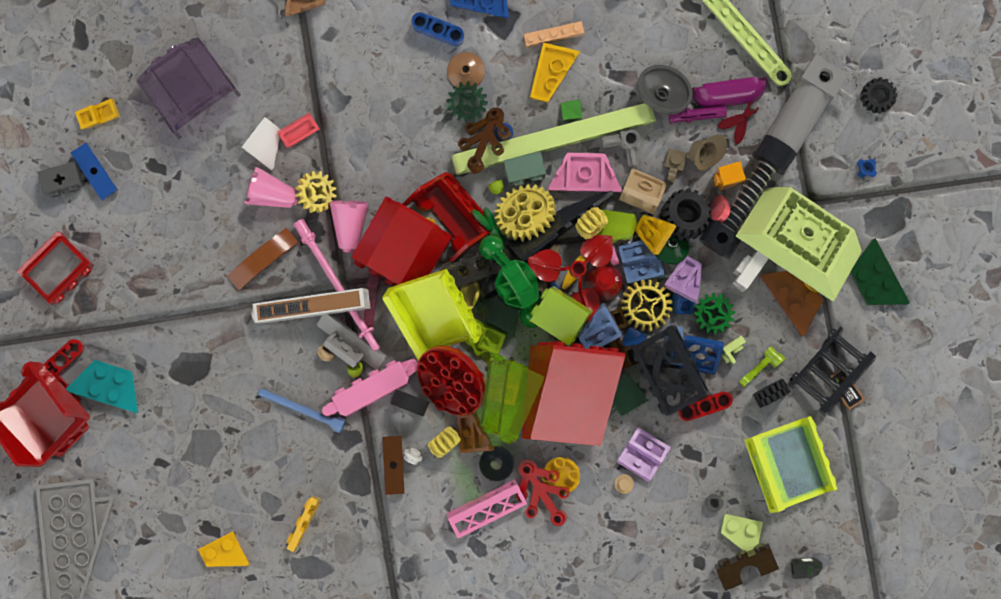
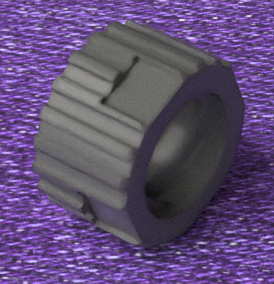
(708, 505)

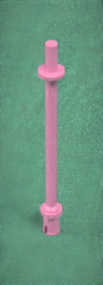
(309, 239)

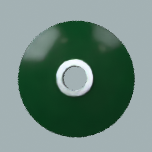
(674, 254)

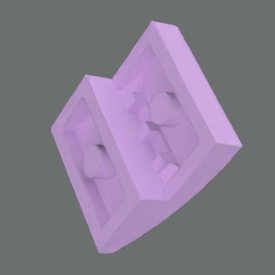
(643, 454)

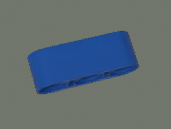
(431, 22)

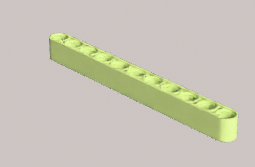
(561, 136)

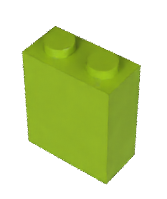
(560, 315)

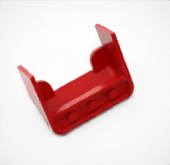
(453, 208)

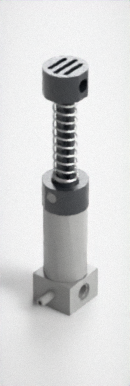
(780, 146)

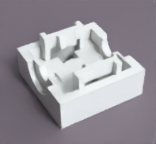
(748, 270)

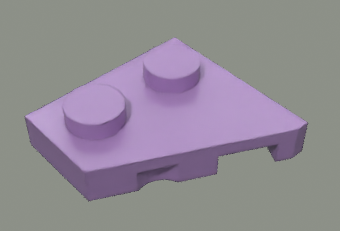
(686, 279)

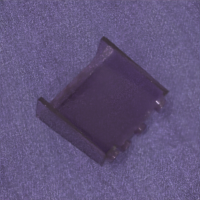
(184, 83)

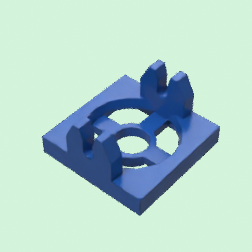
(717, 347)

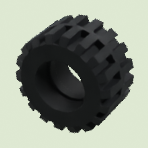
(695, 203)

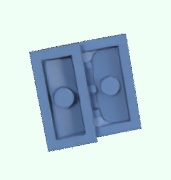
(639, 263)

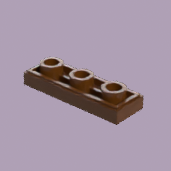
(393, 477)

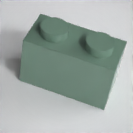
(524, 169)

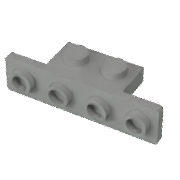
(347, 344)

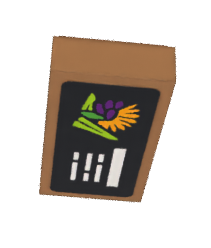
(853, 396)

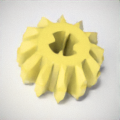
(591, 223)
(444, 442)

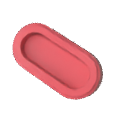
(720, 209)

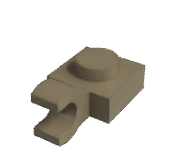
(674, 162)

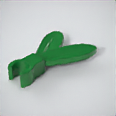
(489, 223)

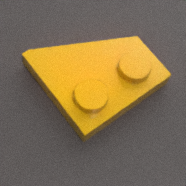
(654, 232)
(224, 552)

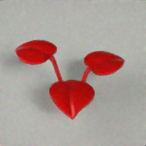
(597, 250)

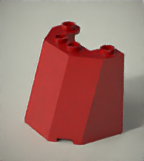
(401, 244)
(40, 418)

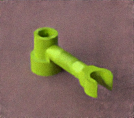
(772, 357)

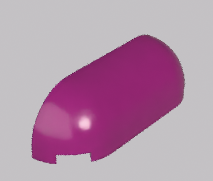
(729, 92)

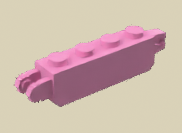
(371, 389)

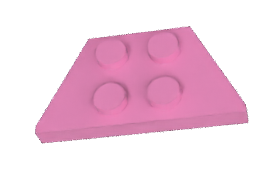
(585, 174)

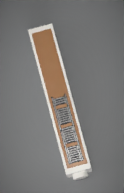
(311, 306)

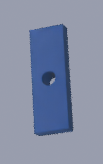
(88, 162)

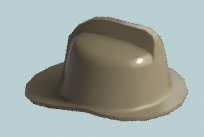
(707, 152)

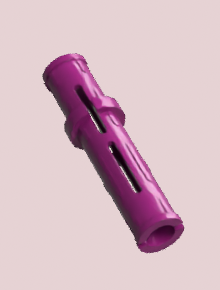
(698, 114)

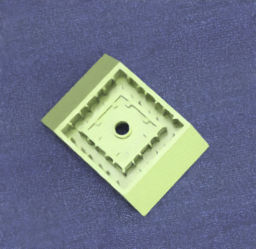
(778, 232)

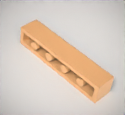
(554, 34)

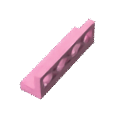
(483, 502)

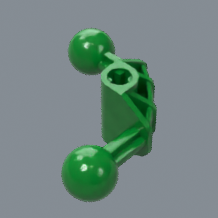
(515, 280)

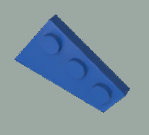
(491, 7)

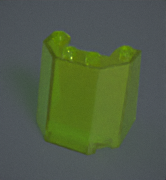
(508, 397)

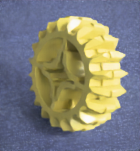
(650, 313)

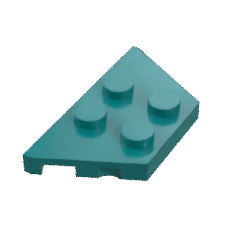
(106, 385)

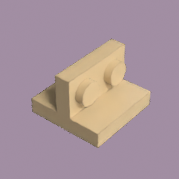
(643, 191)

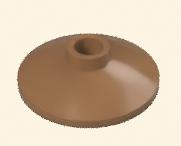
(468, 60)

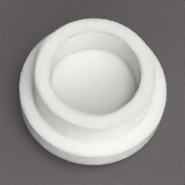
(412, 456)

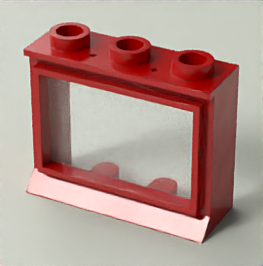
(55, 268)

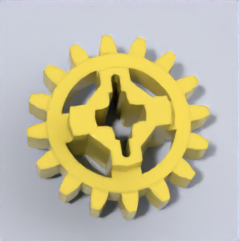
(307, 191)

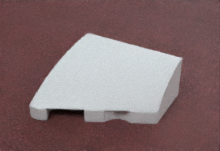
(264, 143)

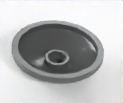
(664, 89)

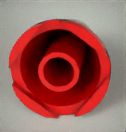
(605, 281)

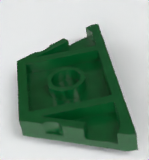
(876, 278)

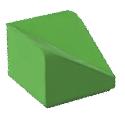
(571, 111)

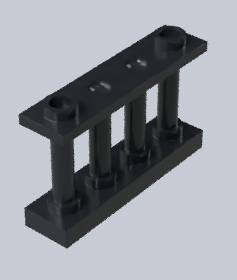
(851, 375)

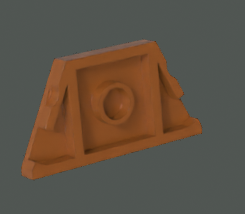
(794, 298)

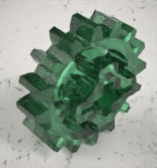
(460, 108)

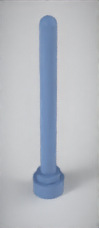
(335, 423)

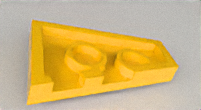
(302, 523)

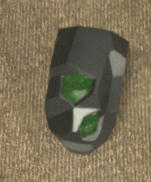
(805, 567)

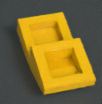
(98, 114)
(569, 280)

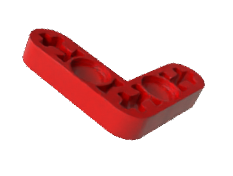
(74, 354)

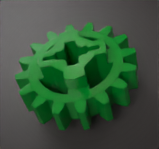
(726, 317)

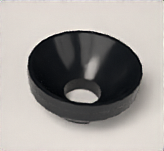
(488, 288)
(493, 474)

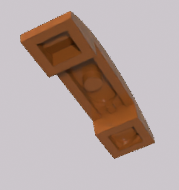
(262, 258)

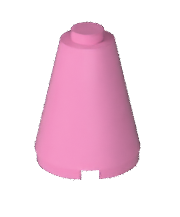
(269, 191)
(348, 222)

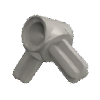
(620, 139)

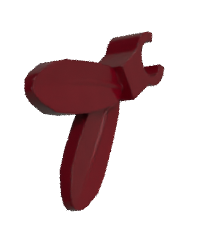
(739, 120)

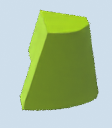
(619, 225)
(489, 341)

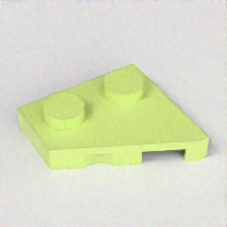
(741, 531)

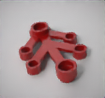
(540, 490)

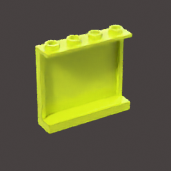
(431, 312)

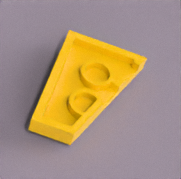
(551, 70)

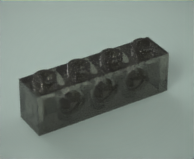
(470, 274)

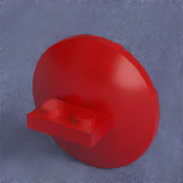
(451, 380)

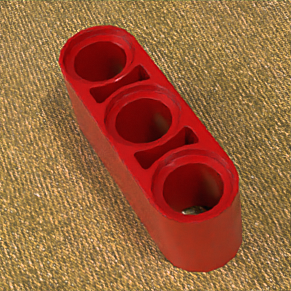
(714, 406)

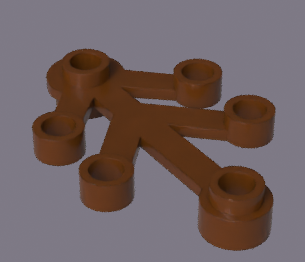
(493, 118)

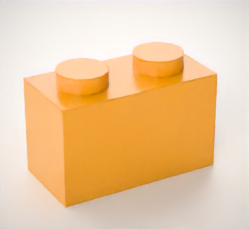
(729, 176)

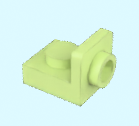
(734, 346)

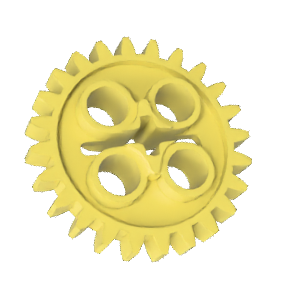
(525, 212)

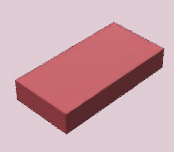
(298, 130)

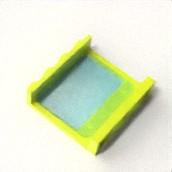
(790, 464)

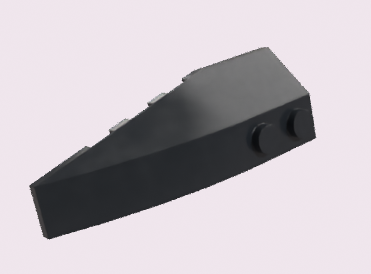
(563, 221)

